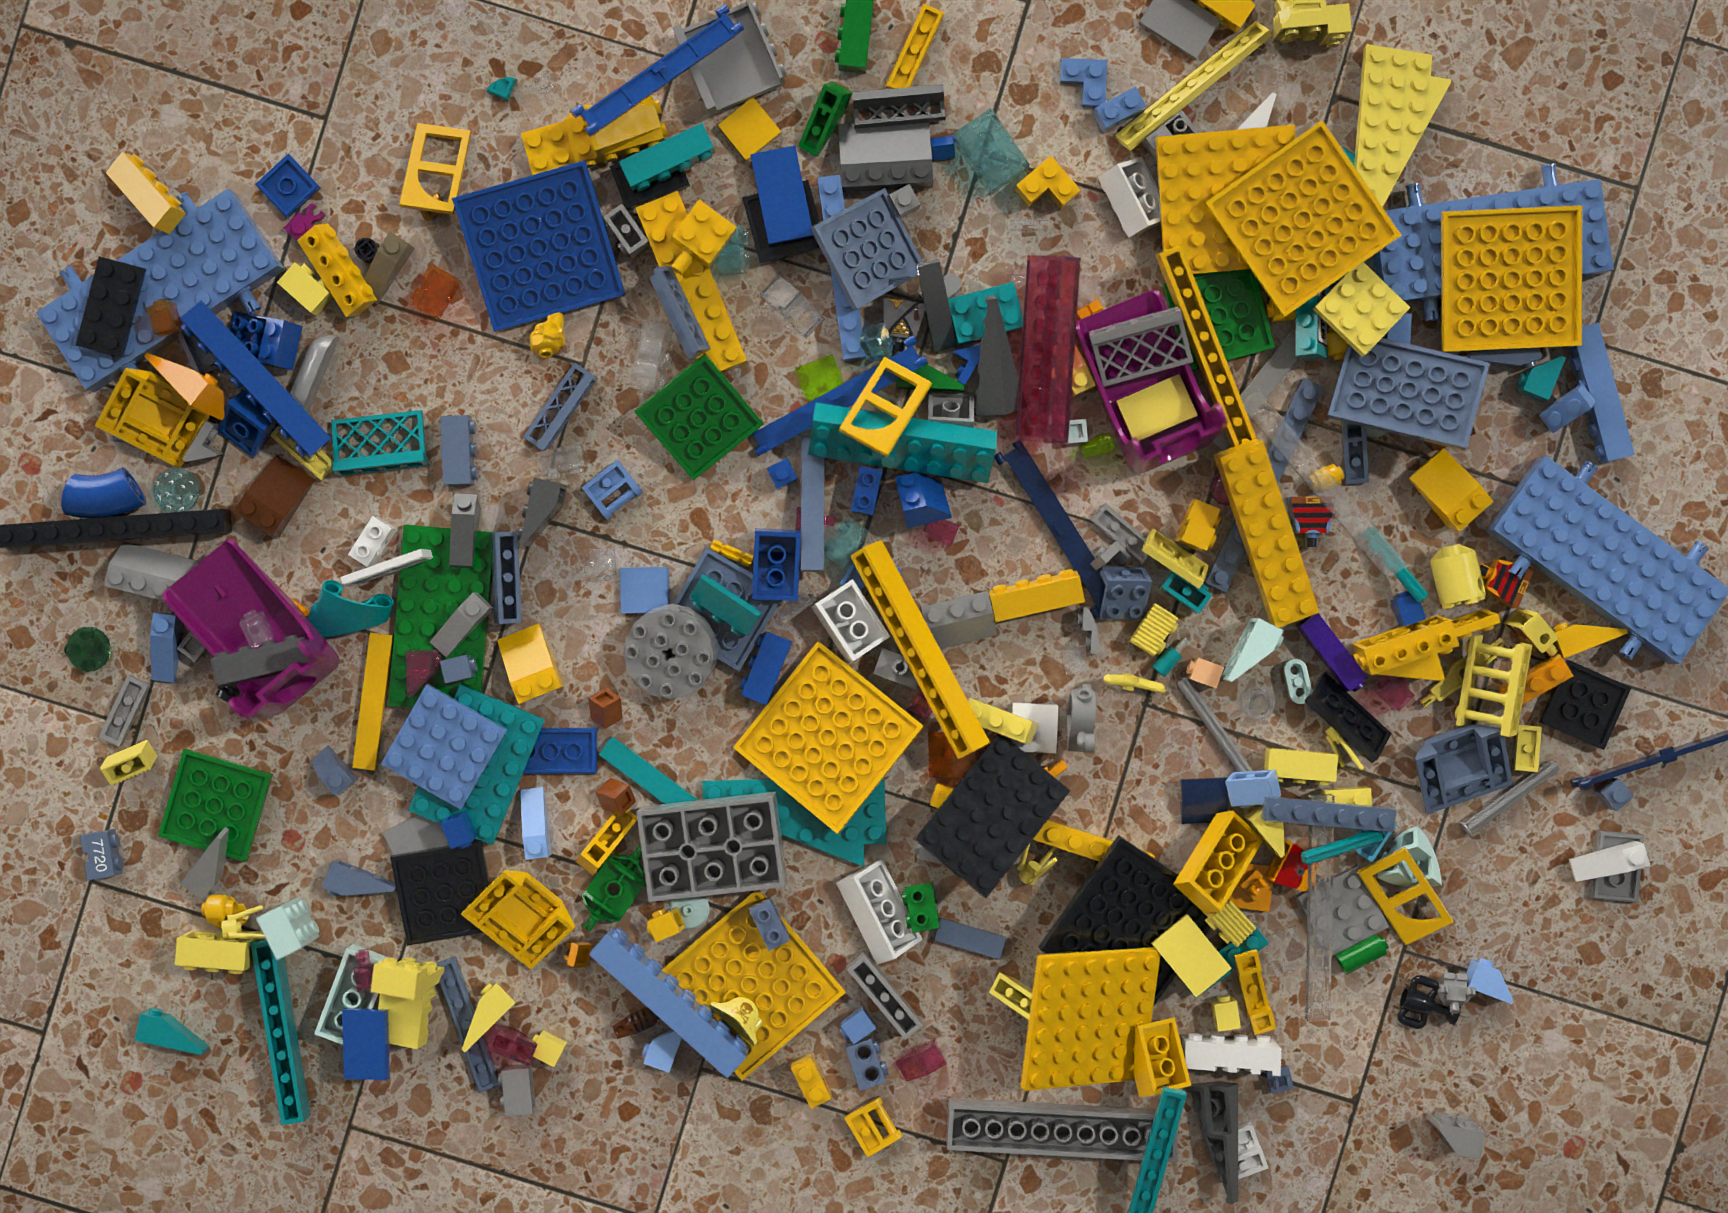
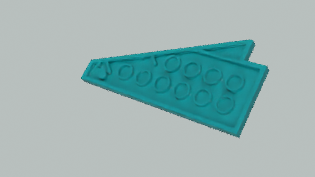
(798, 823)

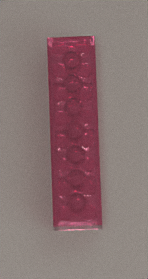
(1047, 348)

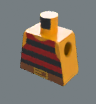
(1505, 585)

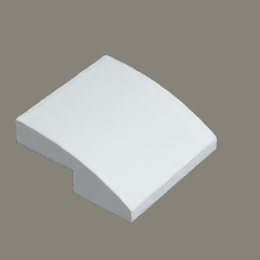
(1046, 733)
(1249, 1151)

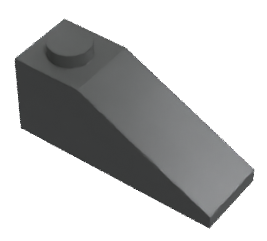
(464, 530)

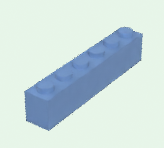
(1606, 416)

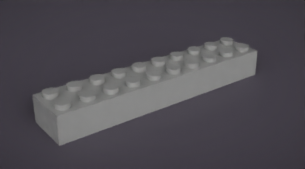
(1050, 1129)

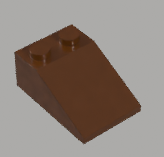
(275, 496)

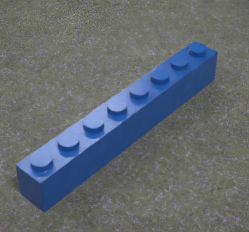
(255, 379)

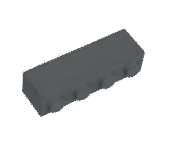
(256, 663)

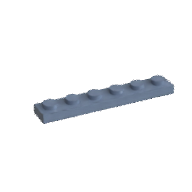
(1328, 814)

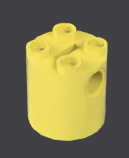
(1457, 576)

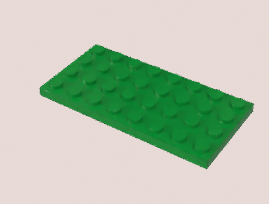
(428, 599)

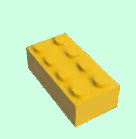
(1218, 862)

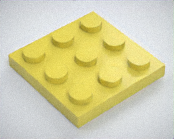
(1361, 308)

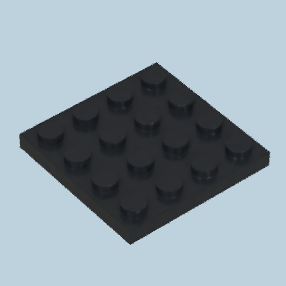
(436, 888)

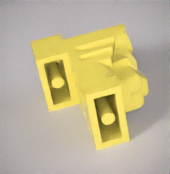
(1311, 19)
(407, 994)

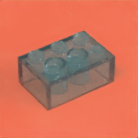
(990, 151)

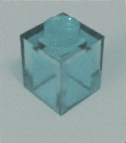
(876, 342)

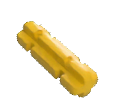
(732, 553)

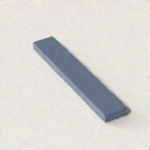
(812, 511)
(462, 1013)

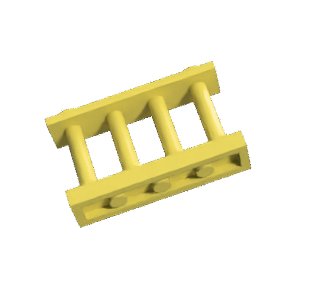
(1515, 678)

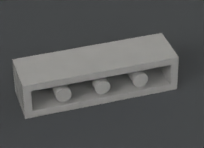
(884, 995)

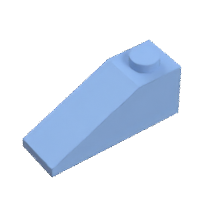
(535, 824)

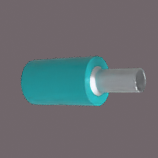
(1170, 658)

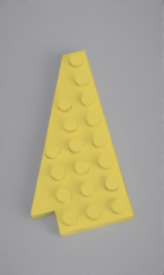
(1393, 113)

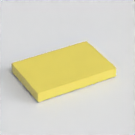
(1156, 408)
(1175, 558)
(1191, 955)

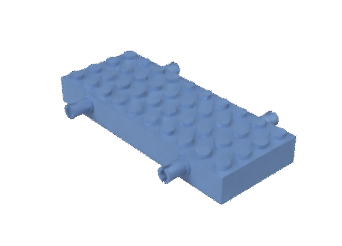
(207, 257)
(1414, 259)
(1608, 560)

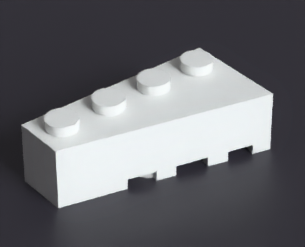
(1232, 1053)

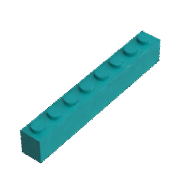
(281, 1034)

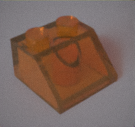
(943, 760)

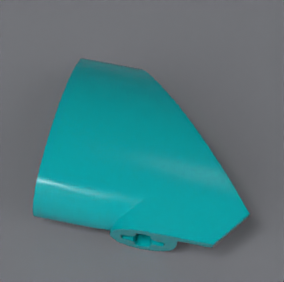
(339, 616)

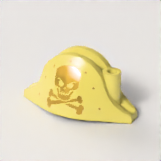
(741, 1016)

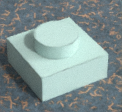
(1077, 431)

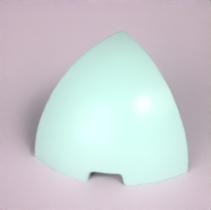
(1423, 855)

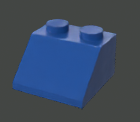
(245, 424)
(922, 499)

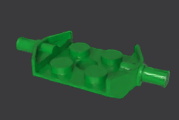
(617, 869)

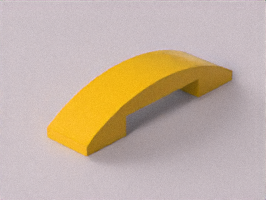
(1254, 992)

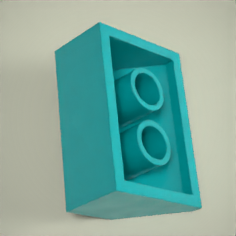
(725, 605)

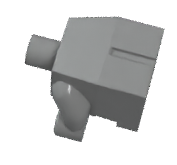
(1454, 991)

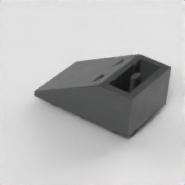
(544, 504)

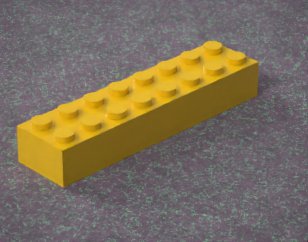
(660, 221)
(1266, 533)

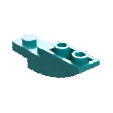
(1256, 940)

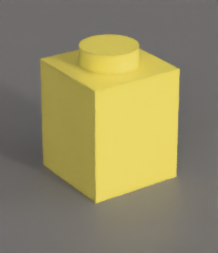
(1225, 1013)
(548, 1048)

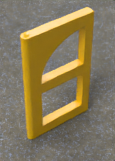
(413, 194)
(884, 439)
(1406, 928)

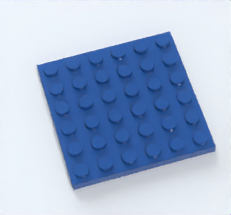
(539, 245)

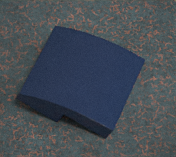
(1202, 799)

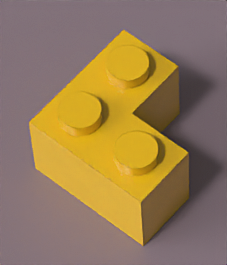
(1048, 179)
(1198, 526)

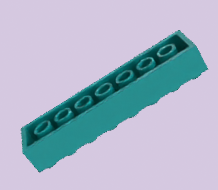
(921, 448)

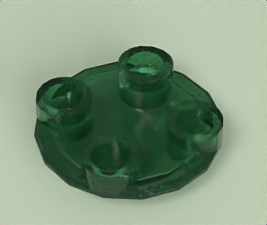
(88, 649)

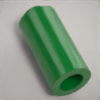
(1362, 953)

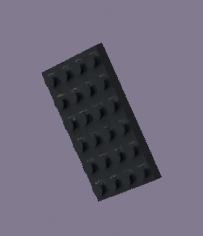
(992, 815)

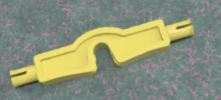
(1453, 680)

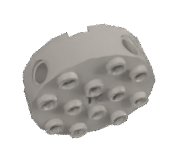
(650, 660)

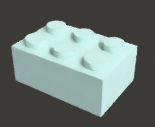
(288, 927)

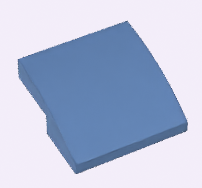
(643, 588)

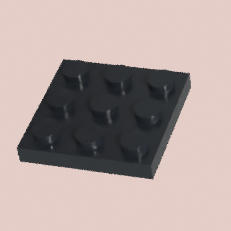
(770, 253)
(1586, 705)

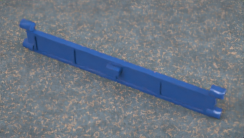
(659, 73)
(843, 396)

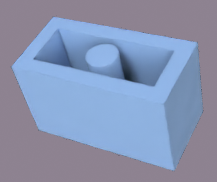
(1251, 787)

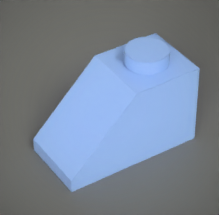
(1487, 980)
(662, 1050)

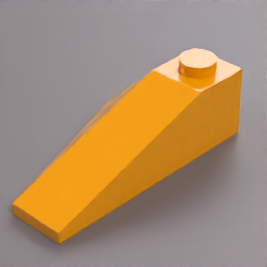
(194, 387)

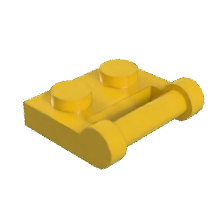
(867, 1131)

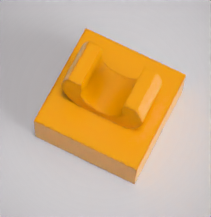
(1255, 885)
(578, 954)

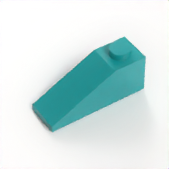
(166, 1031)

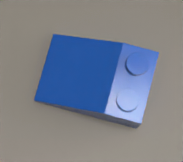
(776, 564)

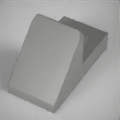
(200, 448)

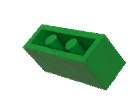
(854, 35)

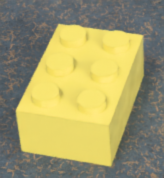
(213, 952)

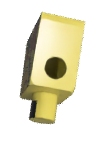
(1533, 630)

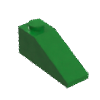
(825, 117)
(939, 380)

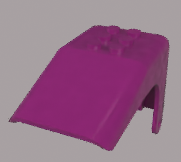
(1175, 441)
(213, 602)

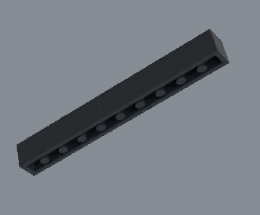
(115, 528)

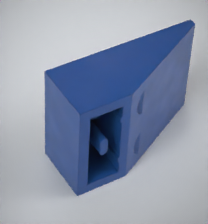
(268, 339)

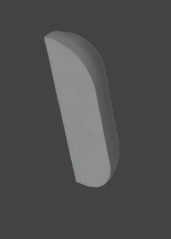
(313, 370)

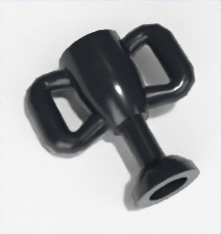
(1422, 1003)

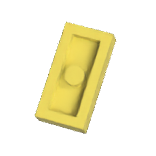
(1527, 748)

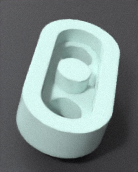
(1296, 681)

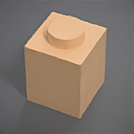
(1204, 672)

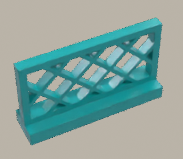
(381, 462)

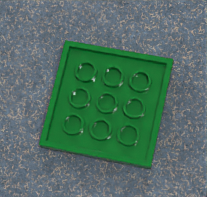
(1235, 313)
(699, 416)
(213, 796)

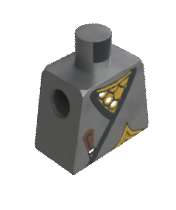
(902, 320)

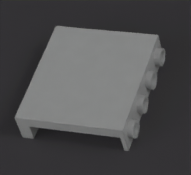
(740, 67)

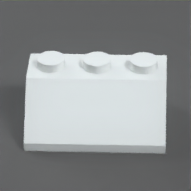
(1132, 195)
(850, 621)

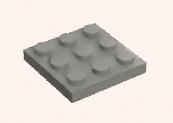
(1353, 911)

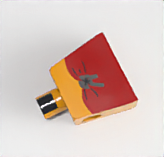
(1289, 869)

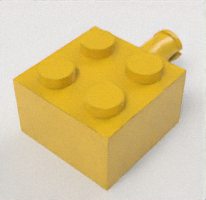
(701, 237)

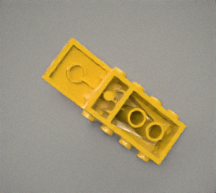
(569, 143)
(1414, 648)

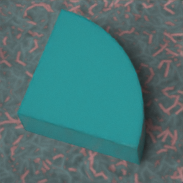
(502, 88)

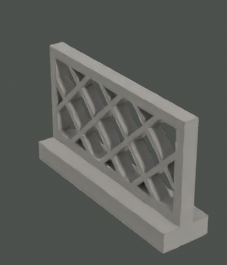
(1135, 327)

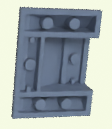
(1462, 766)

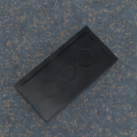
(110, 307)
(1348, 717)

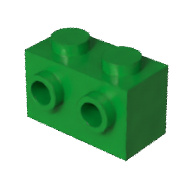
(922, 908)

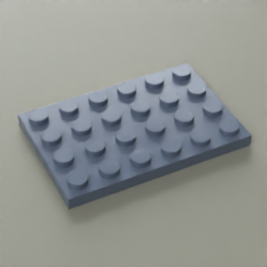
(1410, 392)

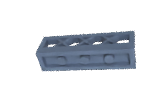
(679, 312)
(564, 413)

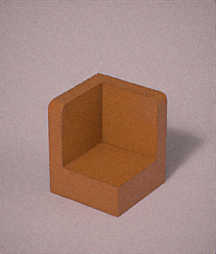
(605, 708)
(615, 796)

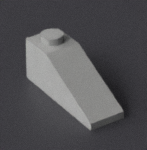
(461, 623)
(209, 868)

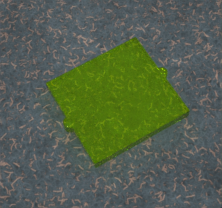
(819, 377)

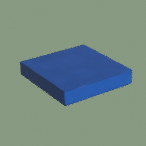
(288, 186)

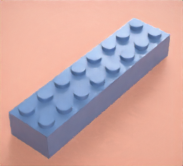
(670, 1001)

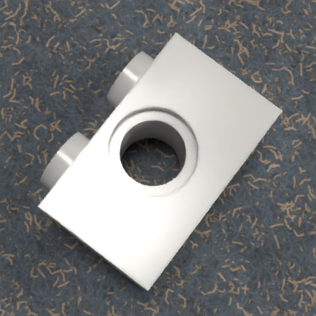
(372, 541)

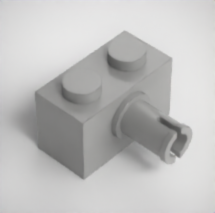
(894, 667)

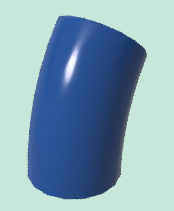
(101, 495)

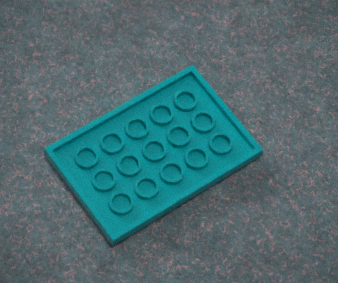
(500, 779)

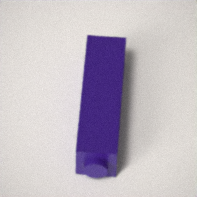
(1332, 652)

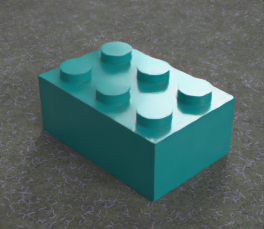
(970, 309)

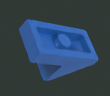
(971, 357)

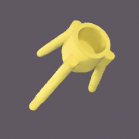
(1334, 736)
(1030, 871)
(232, 929)

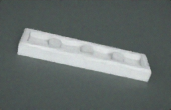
(386, 567)

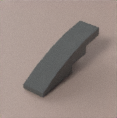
(936, 305)

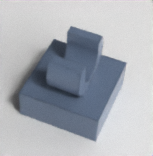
(1280, 1083)

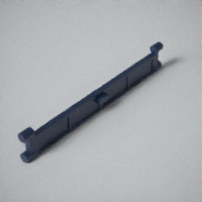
(1056, 520)
(1664, 755)

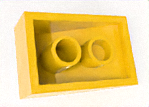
(1450, 490)
(529, 663)
(1159, 1058)

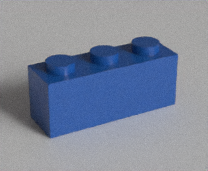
(765, 667)

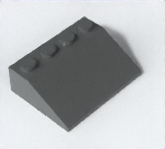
(885, 157)

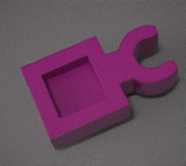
(302, 223)

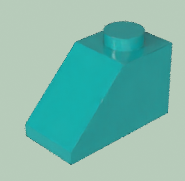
(1540, 380)

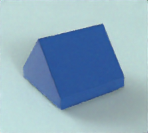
(942, 148)

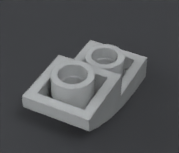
(1087, 623)

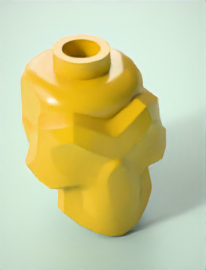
(548, 336)
(219, 906)

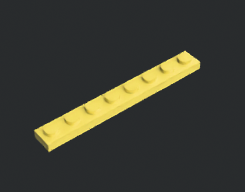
(1193, 85)

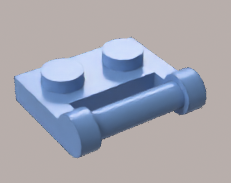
(606, 484)

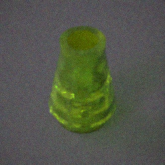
(1098, 446)

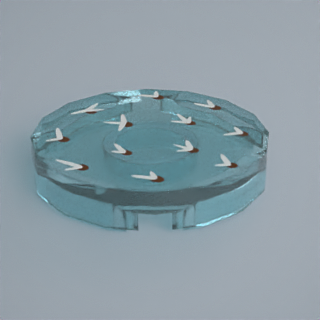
(176, 490)

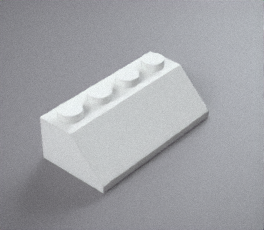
(878, 911)

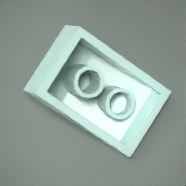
(1255, 644)

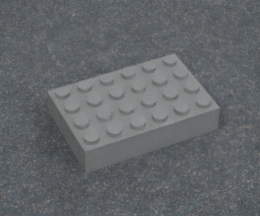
(712, 846)

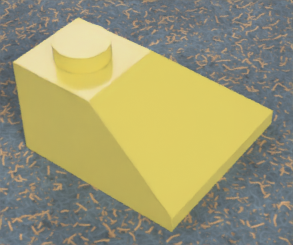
(1270, 831)

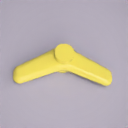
(1130, 681)

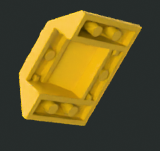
(151, 416)
(521, 916)

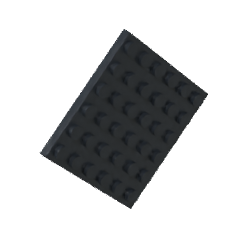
(1123, 906)

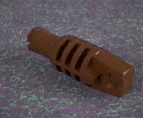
(635, 1023)

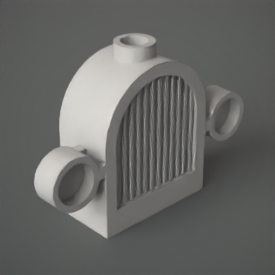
(1081, 719)

